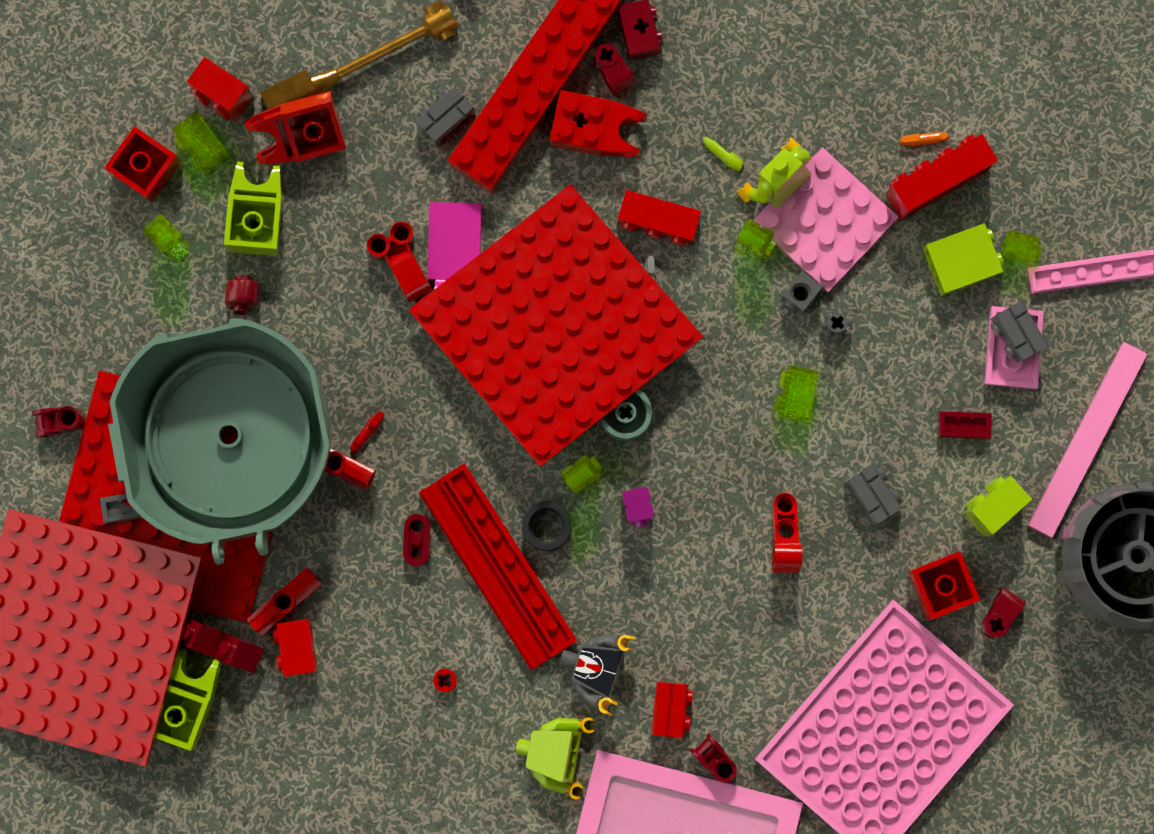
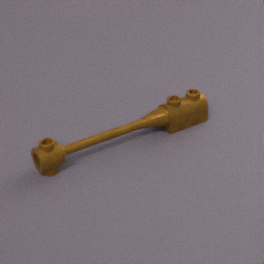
(436, 23)

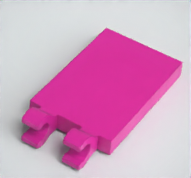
(452, 238)

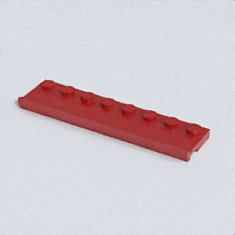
(497, 566)

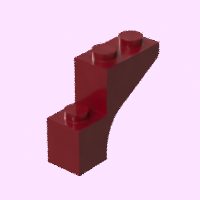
(220, 645)

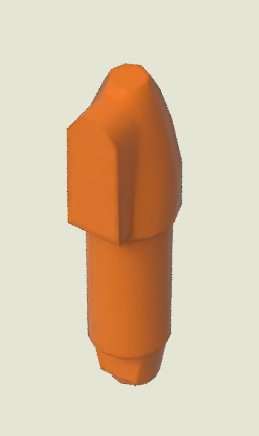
(919, 139)

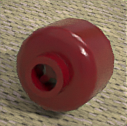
(241, 295)

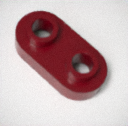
(415, 540)

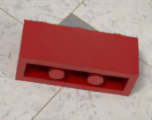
(658, 218)

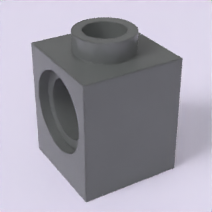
(805, 283)

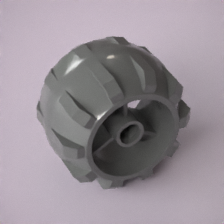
(1080, 548)

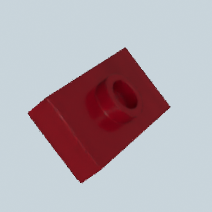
(964, 425)

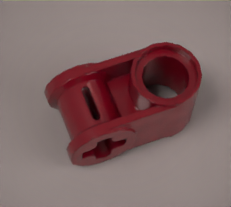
(616, 72)
(53, 421)
(1003, 609)
(713, 757)

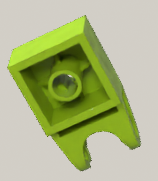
(253, 204)
(192, 698)

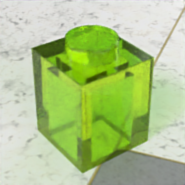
(1020, 248)

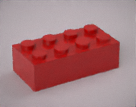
(940, 177)

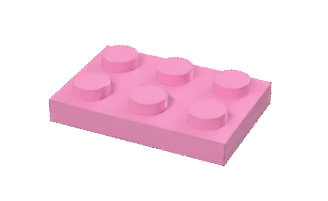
(1003, 371)

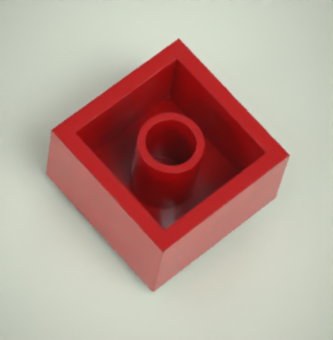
(220, 89)
(142, 164)
(943, 585)

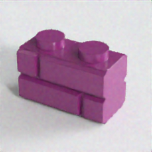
(637, 507)

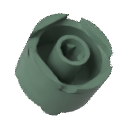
(626, 428)

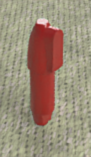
(370, 427)

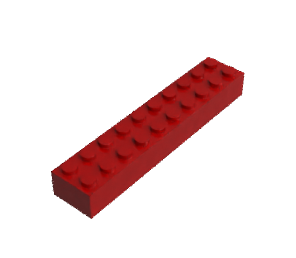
(530, 89)

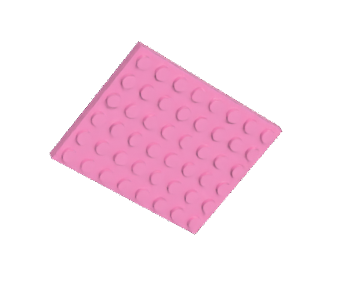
(884, 728)

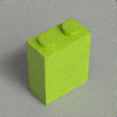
(963, 259)

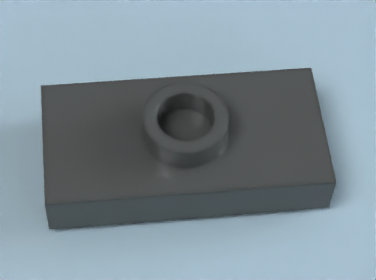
(115, 510)

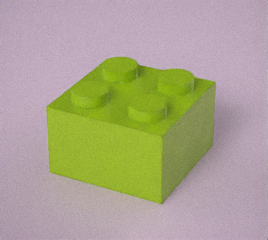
(997, 505)

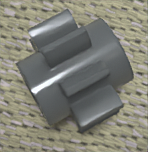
(844, 323)

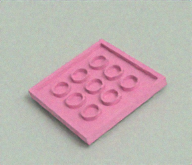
(827, 221)

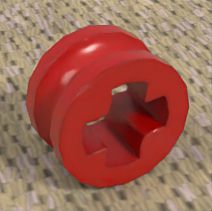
(445, 688)

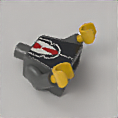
(597, 668)

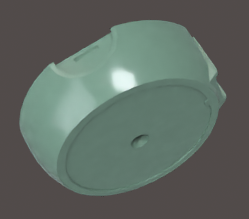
(171, 426)

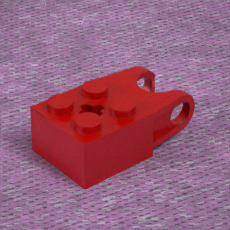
(603, 122)
(292, 129)

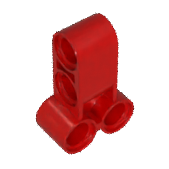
(401, 261)
(786, 551)

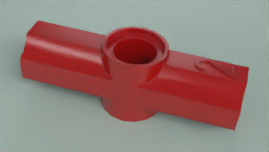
(351, 470)
(270, 613)

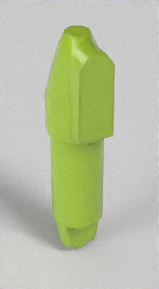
(729, 159)

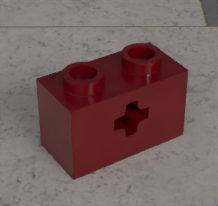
(639, 44)

